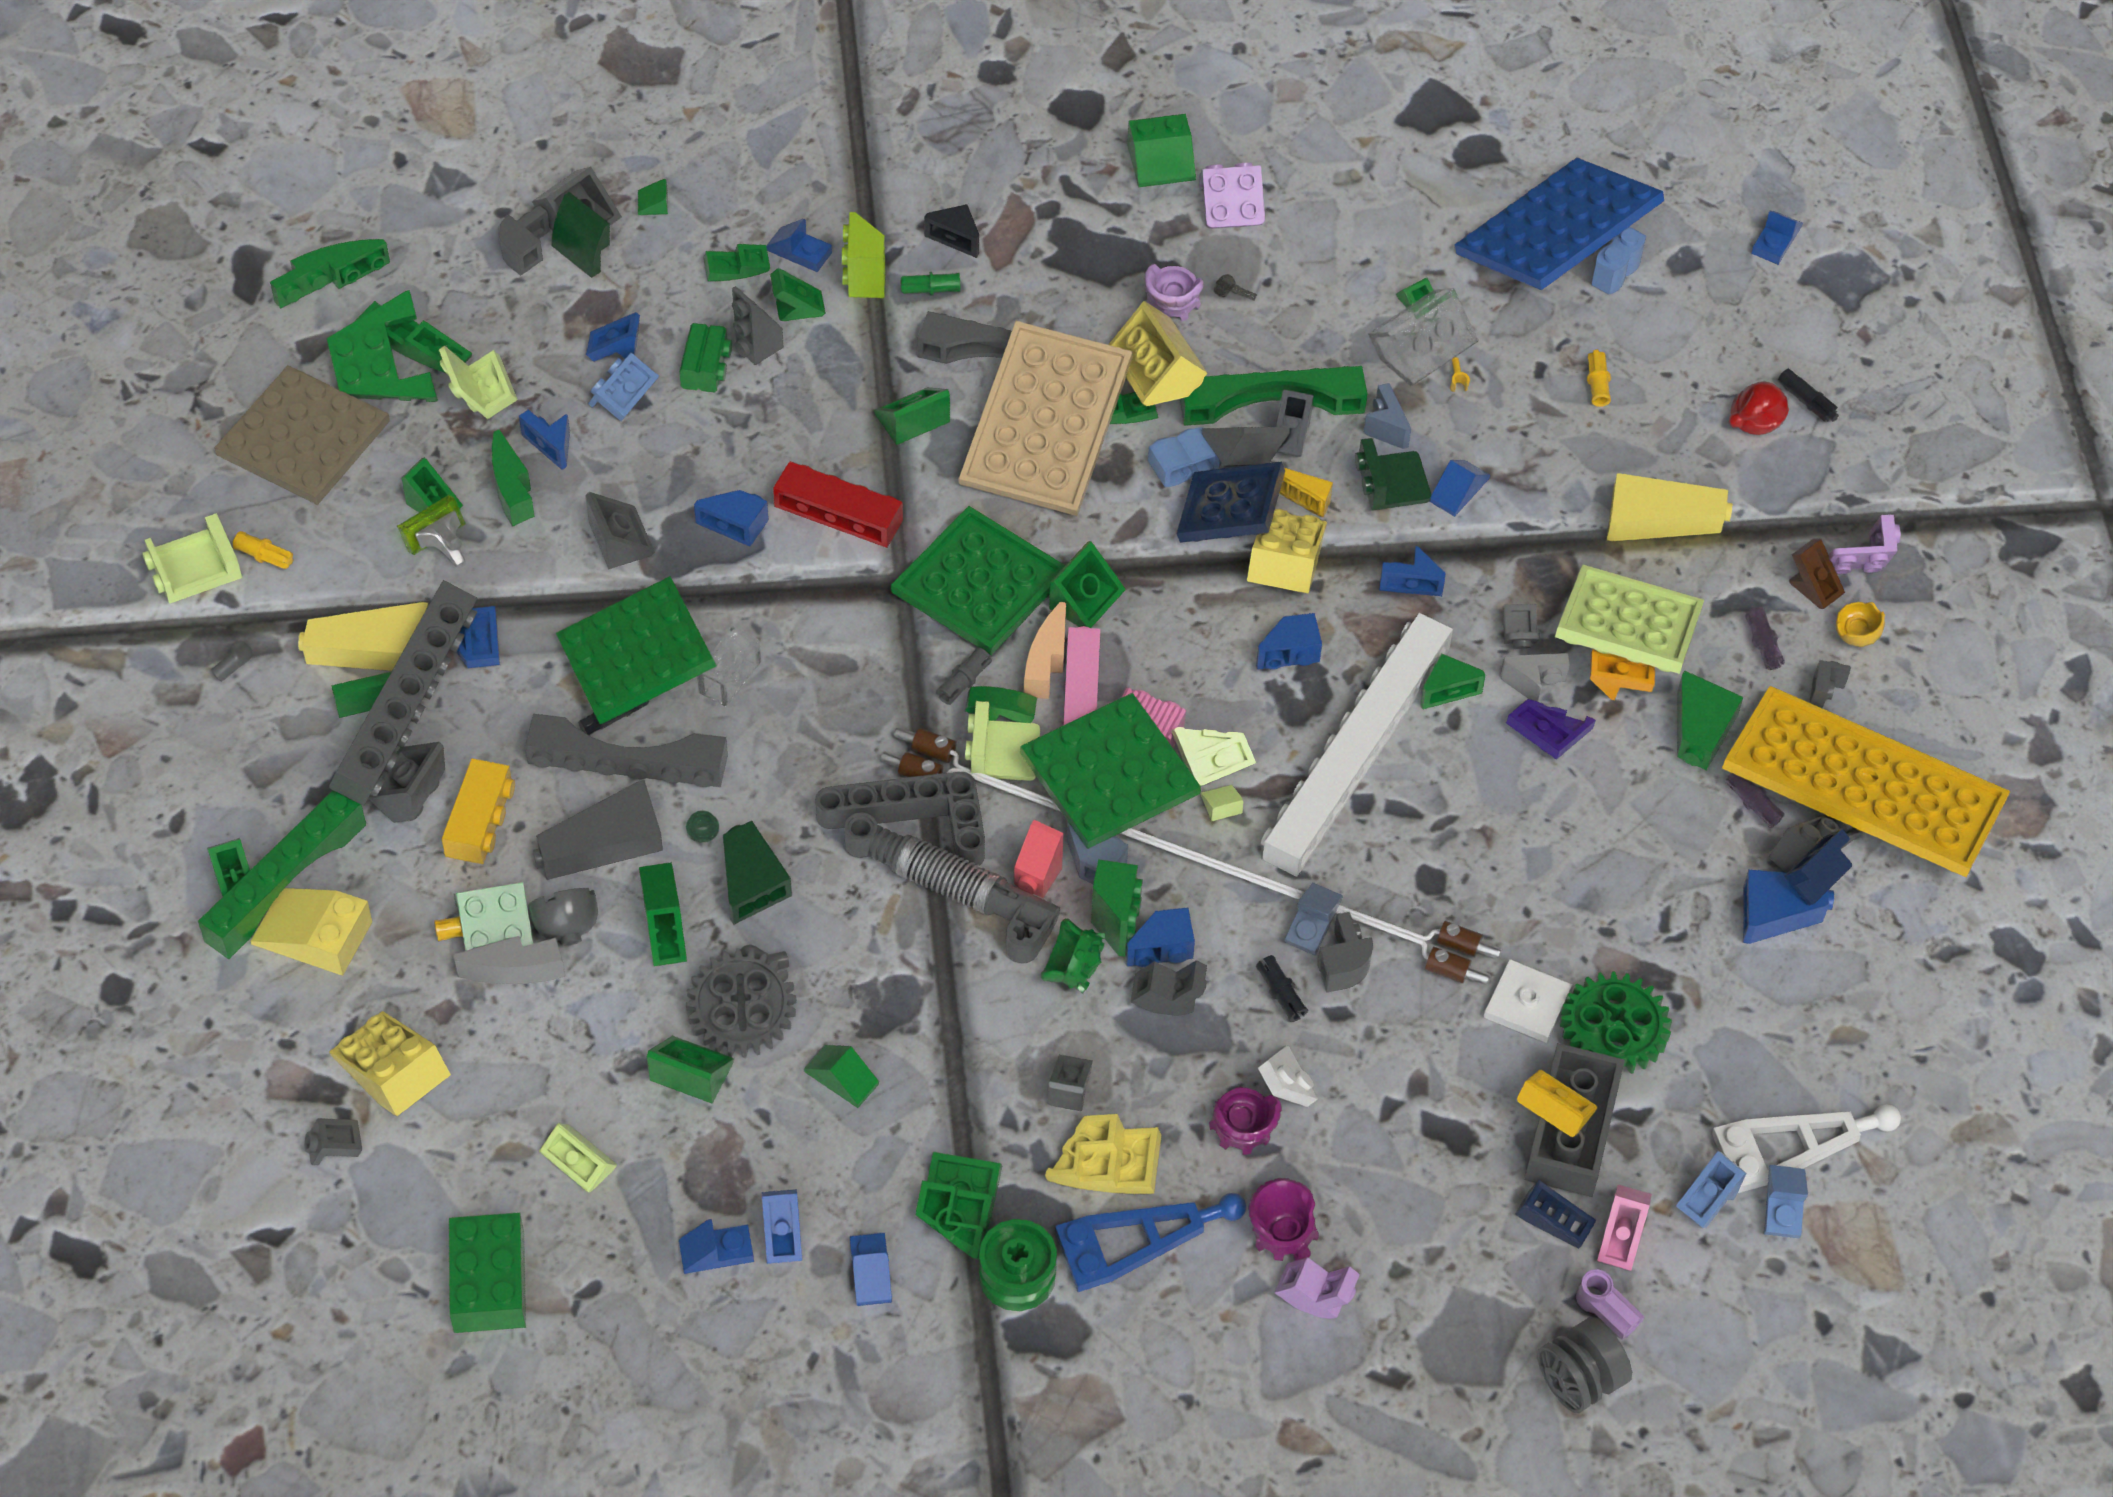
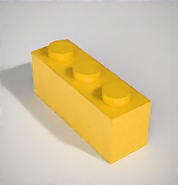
(478, 811)

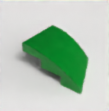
(959, 1199)

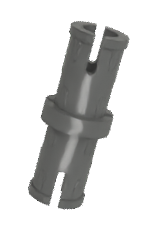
(963, 676)

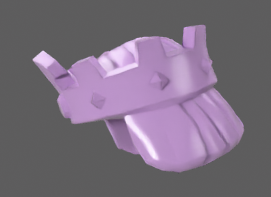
(1173, 290)

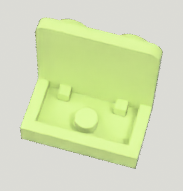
(481, 384)
(997, 745)

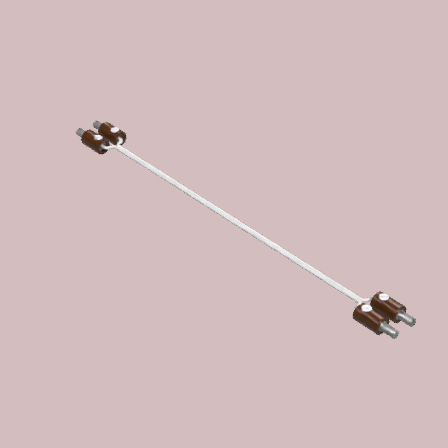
(1438, 962)

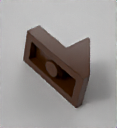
(1816, 574)

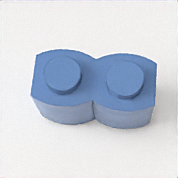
(1618, 260)
(1180, 456)

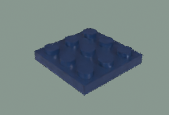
(1231, 502)

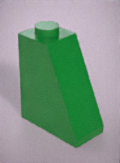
(1703, 719)
(663, 914)

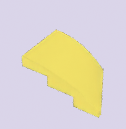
(1108, 1157)

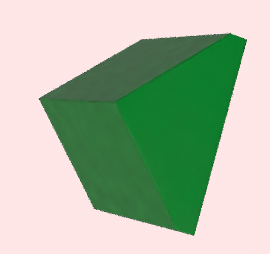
(915, 414)
(1086, 587)
(688, 1068)

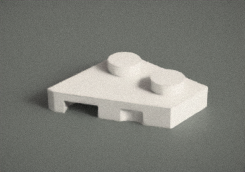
(1287, 1078)

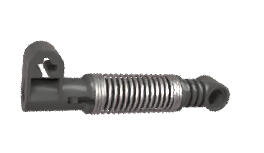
(984, 891)

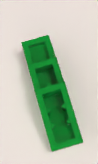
(421, 342)

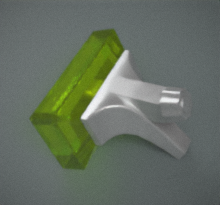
(435, 528)

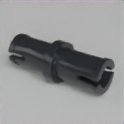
(1282, 988)

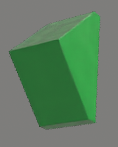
(425, 486)
(1451, 682)
(228, 863)
(843, 1073)

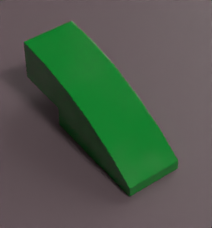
(511, 481)

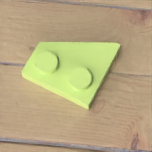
(1212, 753)

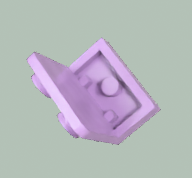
(1233, 195)
(1872, 559)

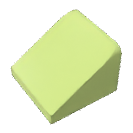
(1222, 802)

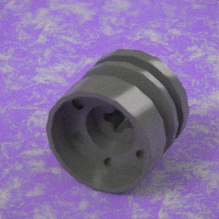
(1584, 1364)

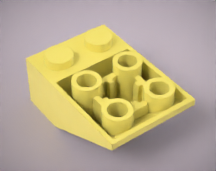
(1288, 552)
(391, 1062)

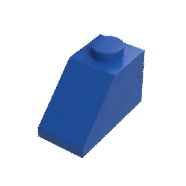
(733, 515)

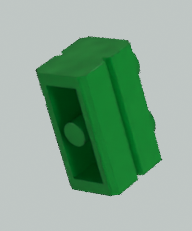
(704, 357)

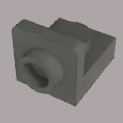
(1826, 678)
(333, 1138)

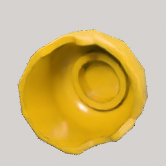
(1860, 623)

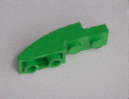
(336, 263)

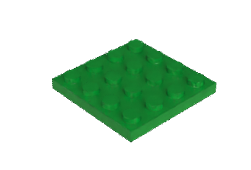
(978, 580)
(635, 650)
(1110, 770)

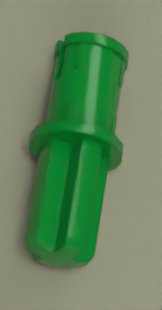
(930, 283)

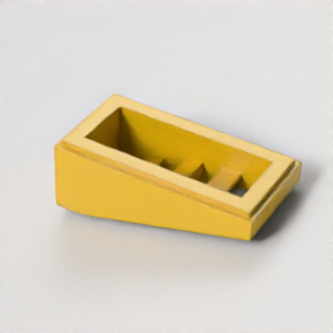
(1307, 491)

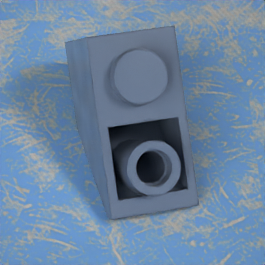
(1086, 859)

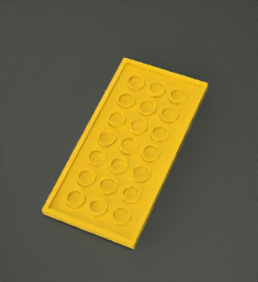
(1867, 780)

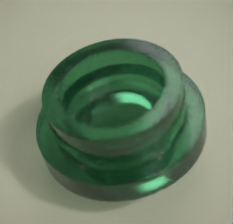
(702, 819)

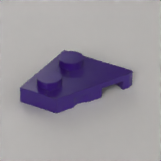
(1548, 727)

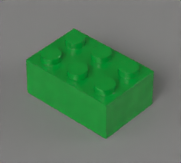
(487, 1272)

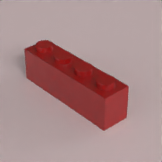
(838, 504)

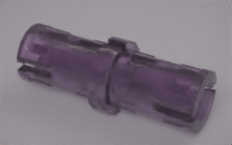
(1765, 638)
(1756, 799)

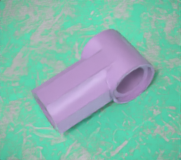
(1610, 1306)

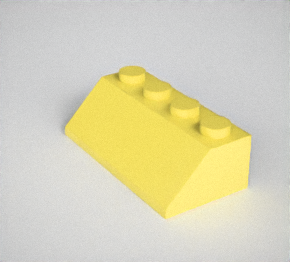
(1162, 360)

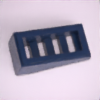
(1551, 1199)

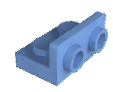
(624, 387)

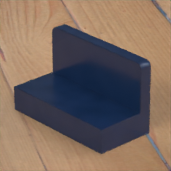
(1820, 867)

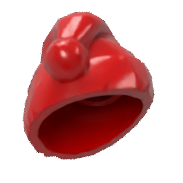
(1759, 409)

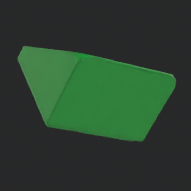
(653, 199)
(1414, 292)

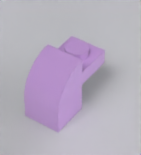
(1315, 1290)

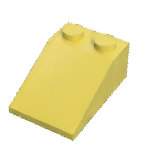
(315, 927)

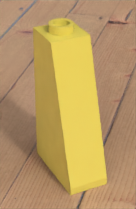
(1664, 509)
(361, 638)

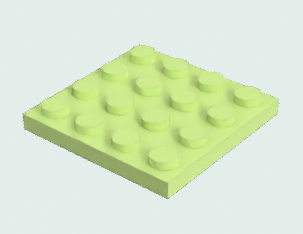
(1630, 619)

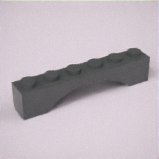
(954, 339)
(691, 760)

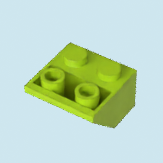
(864, 258)

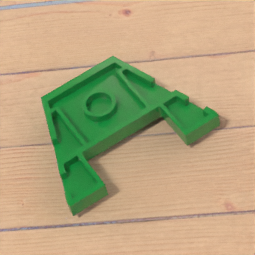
(366, 360)

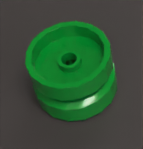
(1017, 1265)

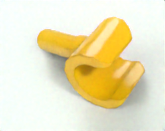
(1458, 376)

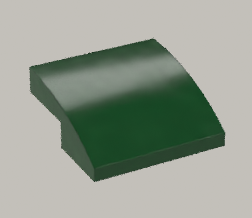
(580, 234)

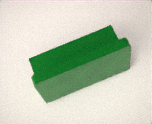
(358, 695)

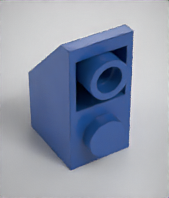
(1290, 643)
(1162, 938)

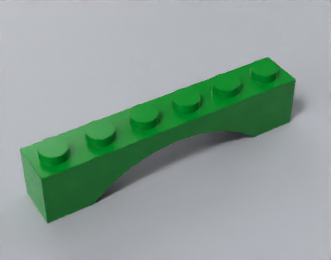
(1334, 390)
(241, 909)

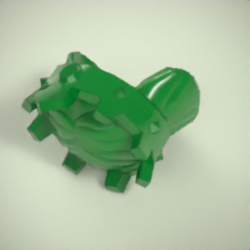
(1074, 956)

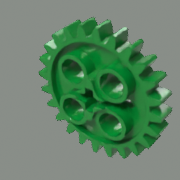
(1617, 1021)

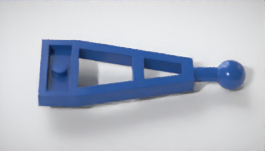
(1085, 1254)

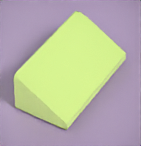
(577, 1157)

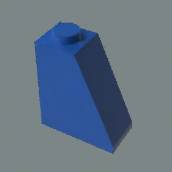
(1776, 908)

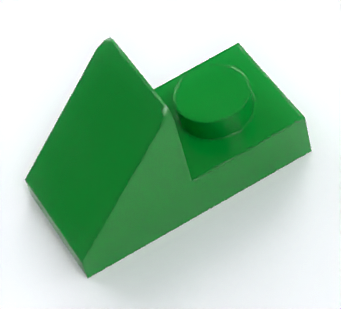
(795, 297)

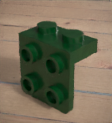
(1391, 478)

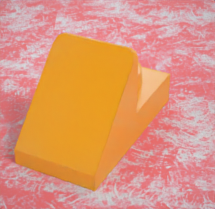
(1616, 672)

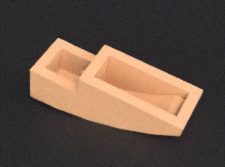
(1046, 654)

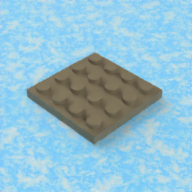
(302, 434)

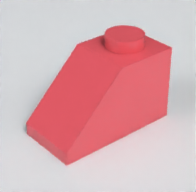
(1039, 859)

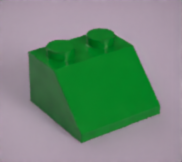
(1161, 150)

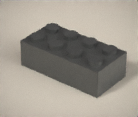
(1576, 1161)

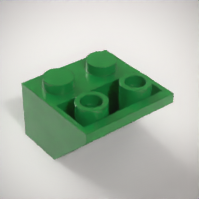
(1116, 902)

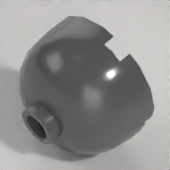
(565, 915)

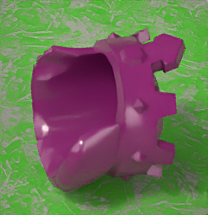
(1245, 1118)
(1283, 1218)

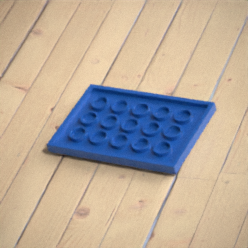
(1559, 223)

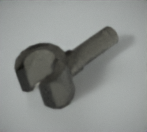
(1227, 283)

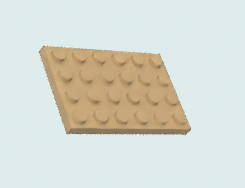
(1046, 418)

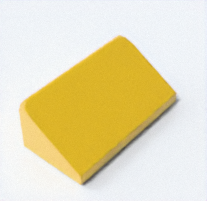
(1556, 1103)

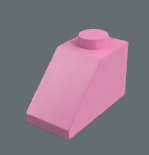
(1624, 1227)

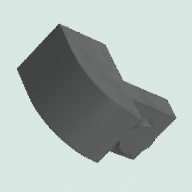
(521, 239)
(1349, 960)
(1169, 991)

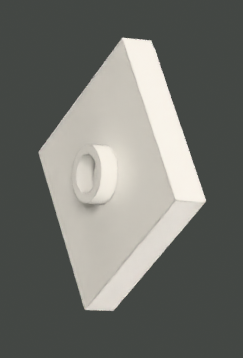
(1527, 1001)

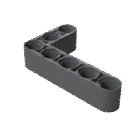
(912, 806)

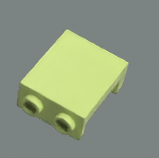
(193, 562)

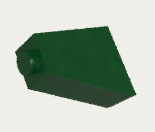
(752, 873)

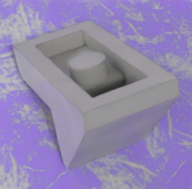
(1528, 672)

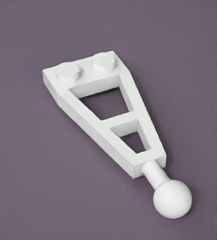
(1739, 1145)

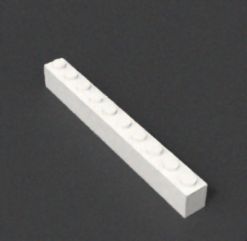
(1356, 745)

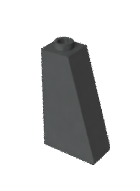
(601, 835)

